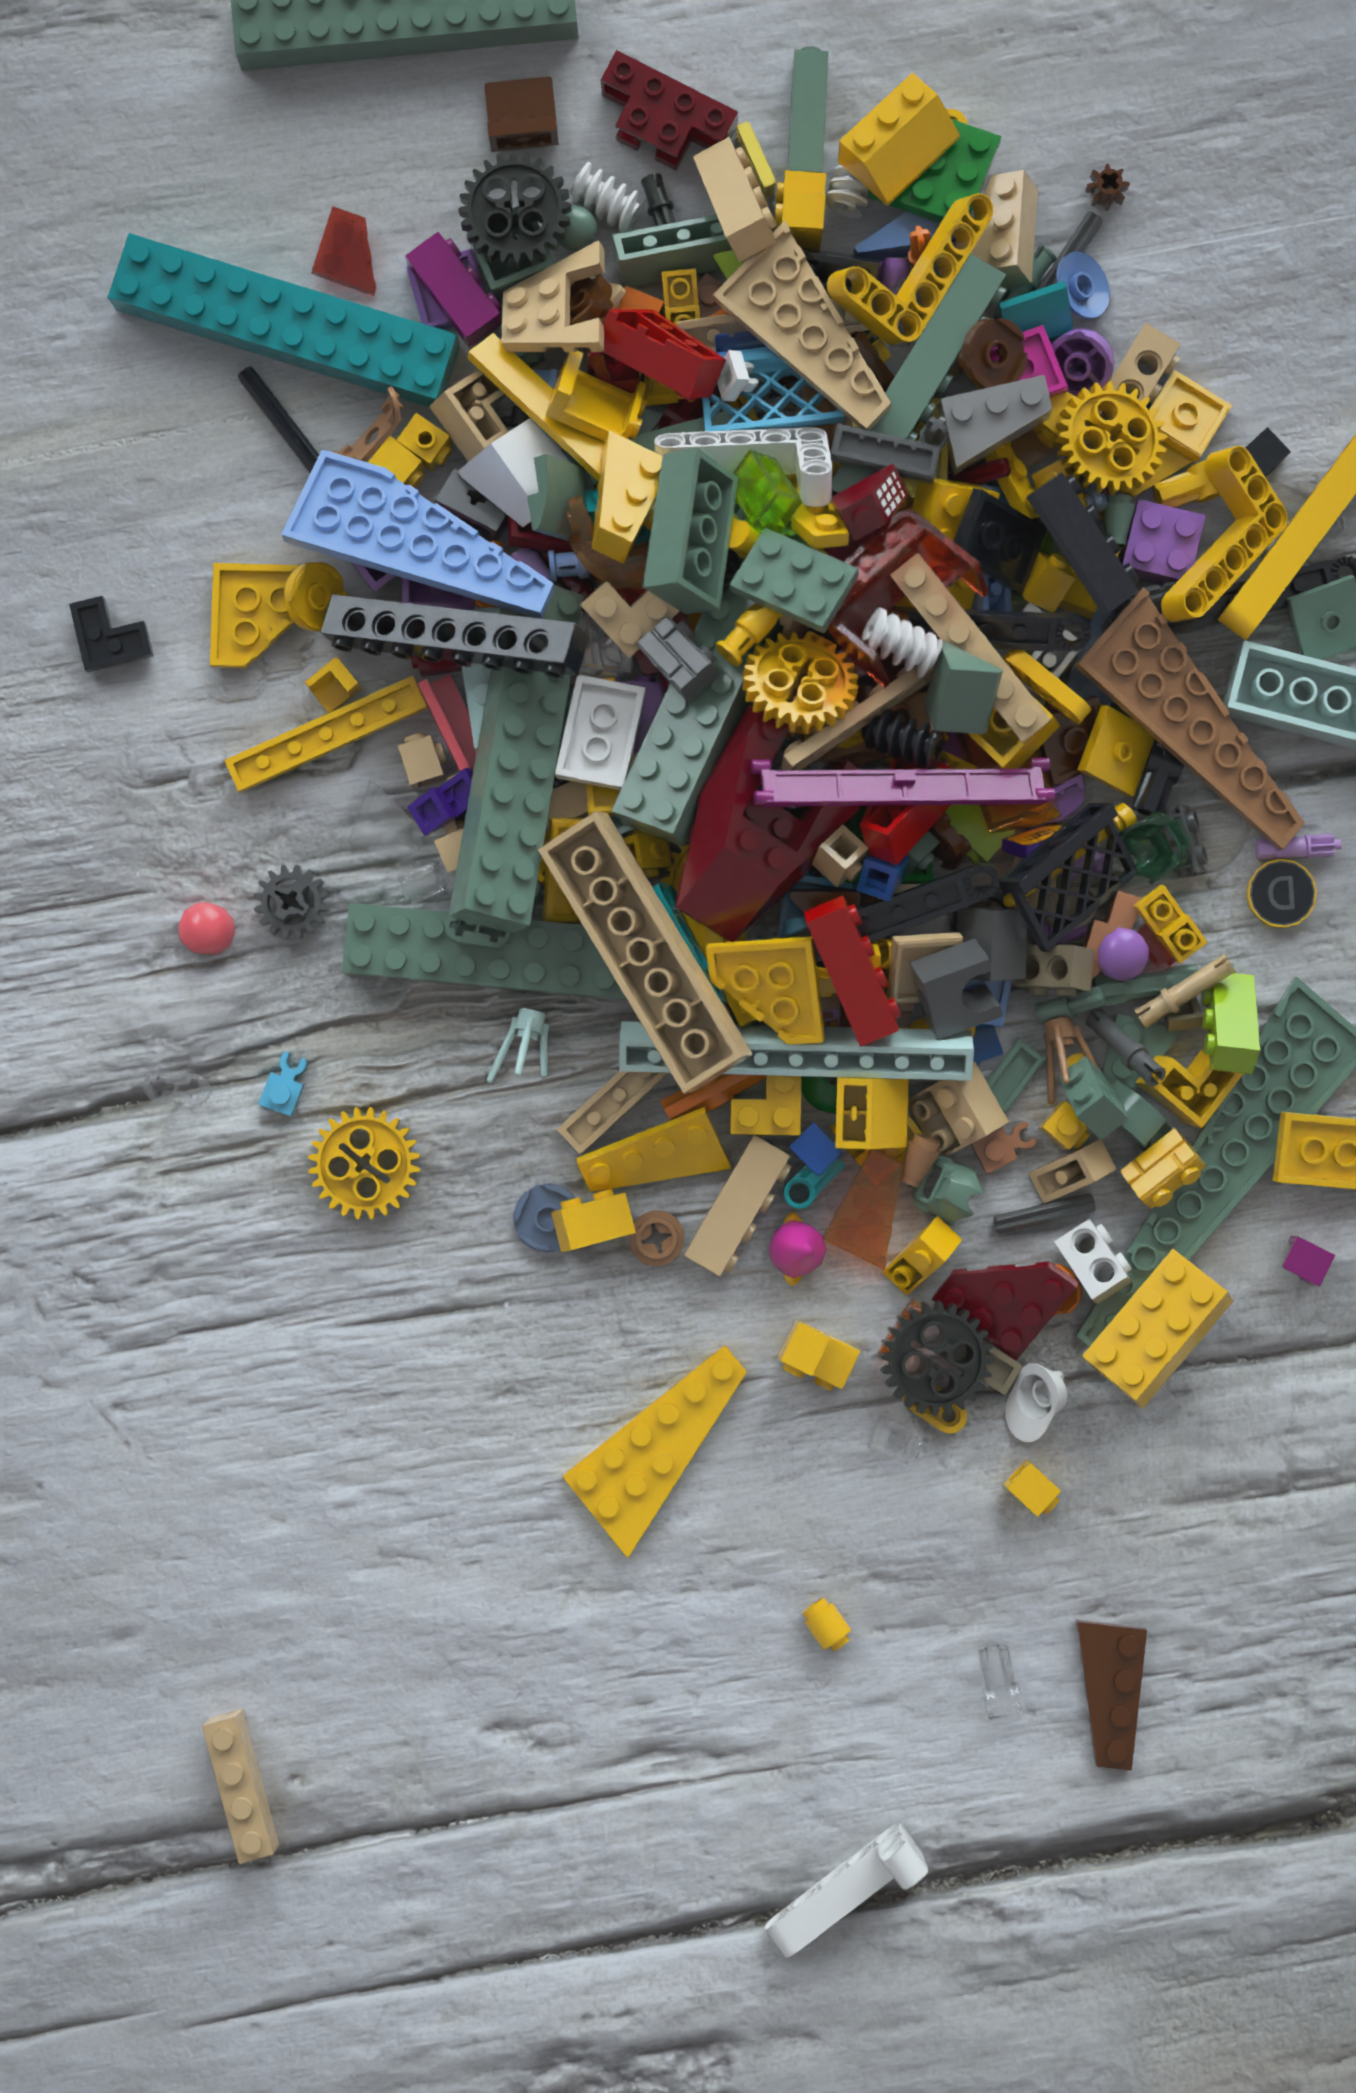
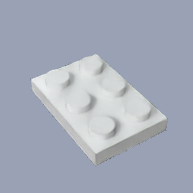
(600, 732)

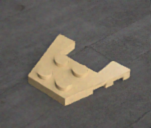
(539, 307)

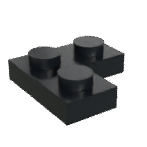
(103, 645)

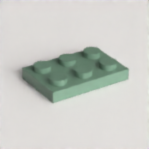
(794, 580)

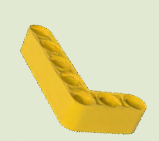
(921, 278)
(1257, 524)

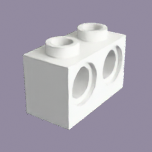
(1088, 1264)

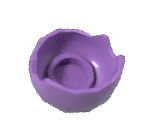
(1123, 954)

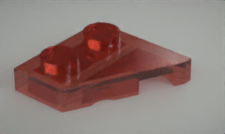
(345, 252)

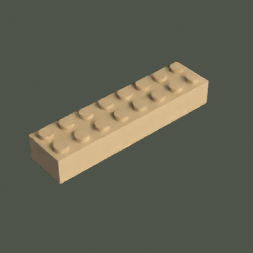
(645, 952)

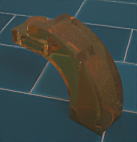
(605, 568)

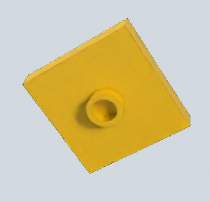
(1189, 415)
(1116, 751)

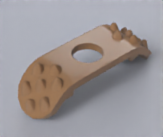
(385, 424)

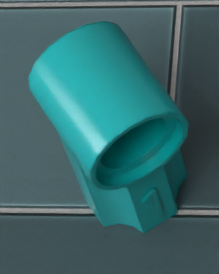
(814, 1183)

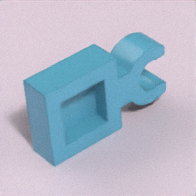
(282, 1090)

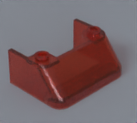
(874, 588)

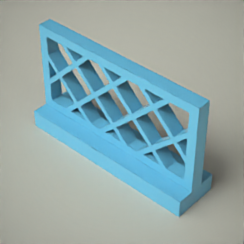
(769, 370)

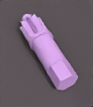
(1304, 846)

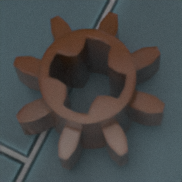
(1107, 177)

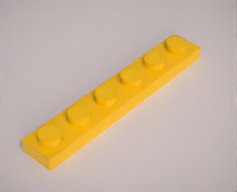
(326, 734)

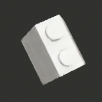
(507, 469)

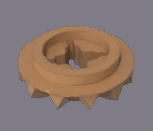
(649, 1253)

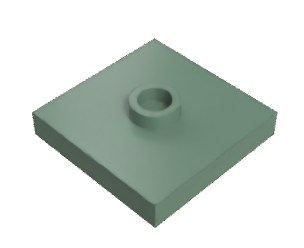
(1325, 618)

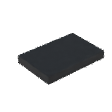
(1000, 539)

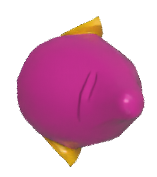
(796, 1248)

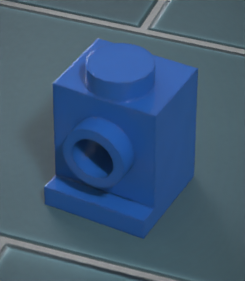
(881, 877)

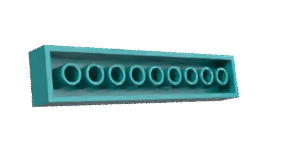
(283, 321)

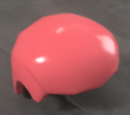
(206, 928)

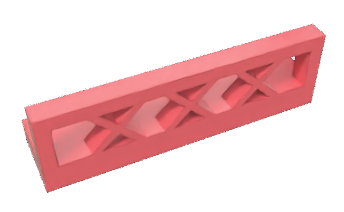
(451, 719)

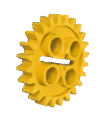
(1123, 412)
(822, 694)
(346, 1189)

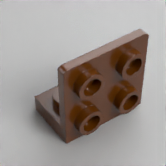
(521, 114)

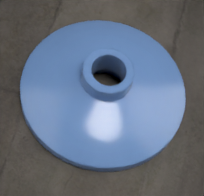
(1085, 284)

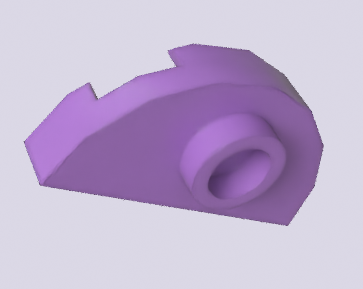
(1069, 797)

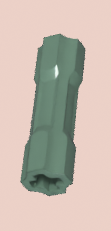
(1143, 985)

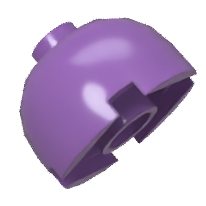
(1084, 359)

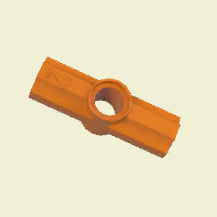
(710, 1095)

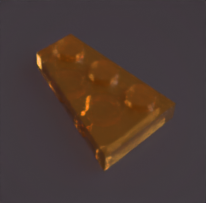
(867, 1210)

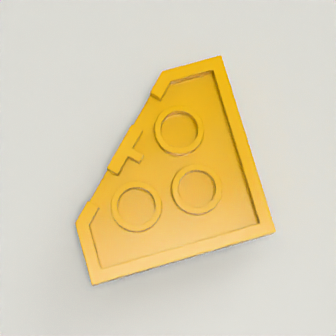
(247, 611)
(772, 983)

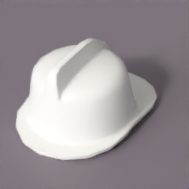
(1034, 1401)

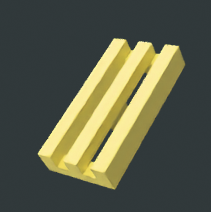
(754, 153)

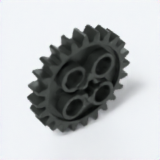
(485, 211)
(953, 1331)

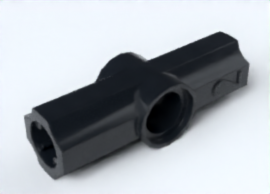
(1160, 775)

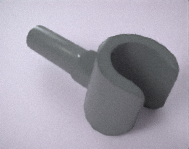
(517, 418)

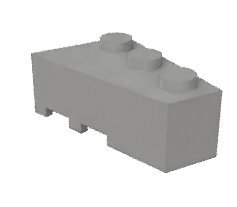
(992, 417)

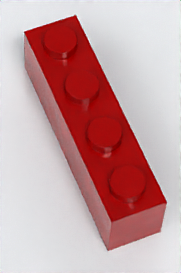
(852, 971)

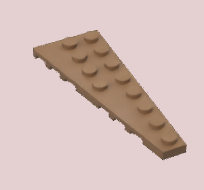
(1161, 688)

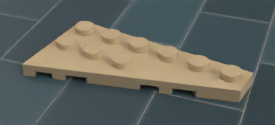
(794, 317)

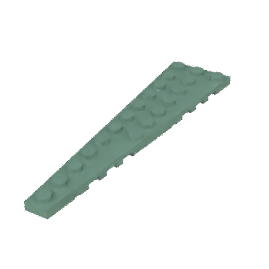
(1299, 1066)

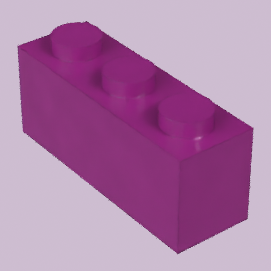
(454, 288)

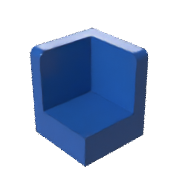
(816, 1149)

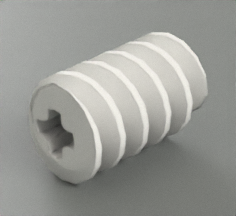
(846, 194)
(605, 199)
(902, 641)

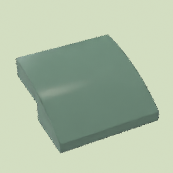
(556, 484)

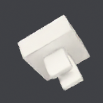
(735, 376)

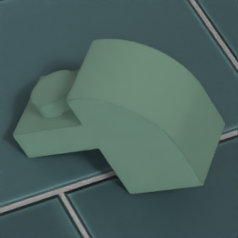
(1145, 1122)

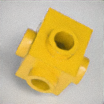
(650, 852)

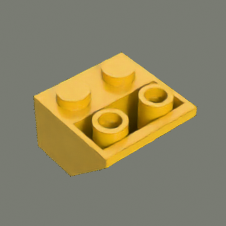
(871, 1113)

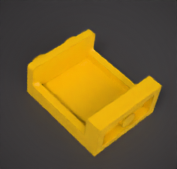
(595, 404)

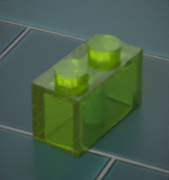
(765, 492)

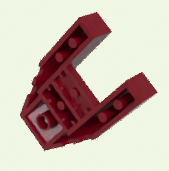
(745, 852)

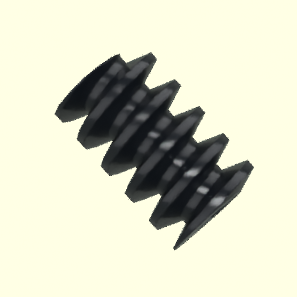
(905, 740)

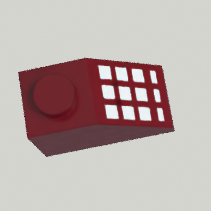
(870, 501)

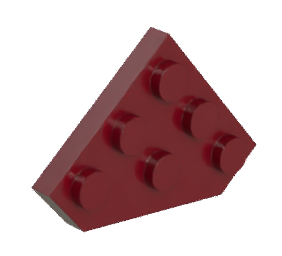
(1008, 1300)

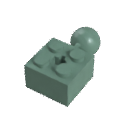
(499, 278)

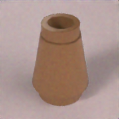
(919, 1158)

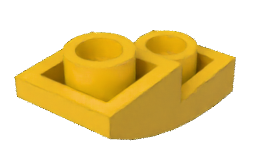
(680, 294)
(1170, 924)

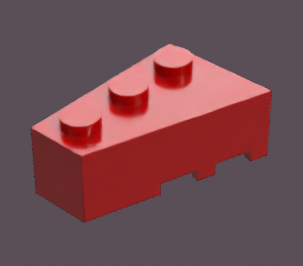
(662, 351)
(895, 829)

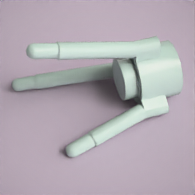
(529, 1025)

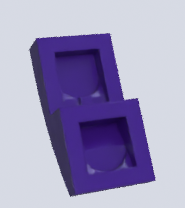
(443, 803)

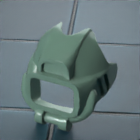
(951, 1191)

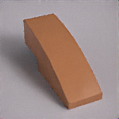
(1119, 914)

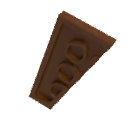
(1113, 1678)

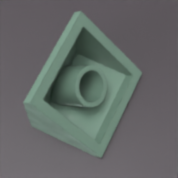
(961, 691)

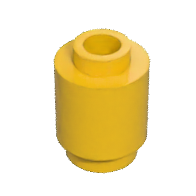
(826, 1624)

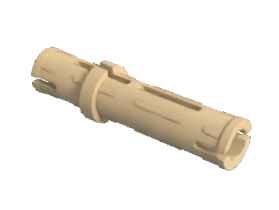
(1172, 999)

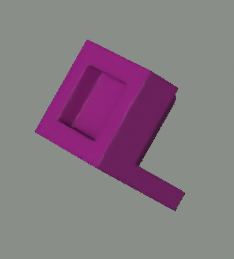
(1307, 1261)

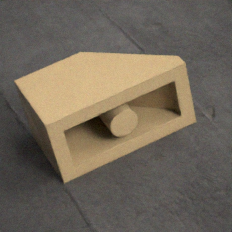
(1072, 1171)

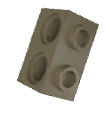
(1060, 969)

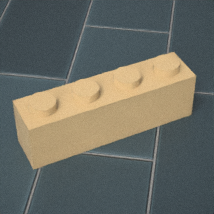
(736, 198)
(737, 1205)
(240, 1786)

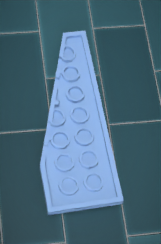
(382, 524)

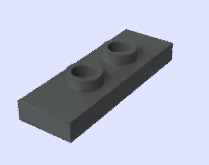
(878, 450)

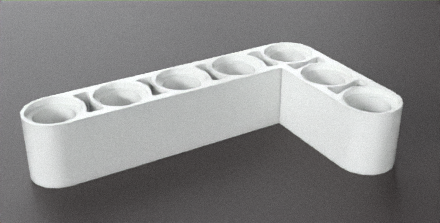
(797, 450)
(883, 1859)

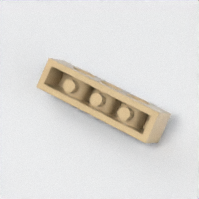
(1150, 348)

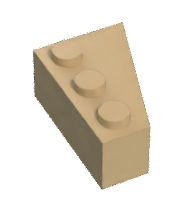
(1011, 231)

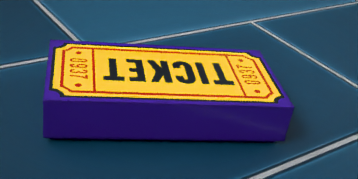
(1027, 841)

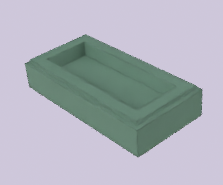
(1014, 1073)

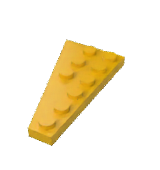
(641, 1462)

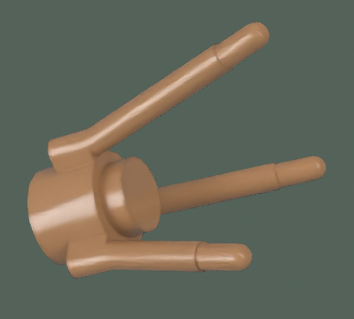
(1059, 1036)

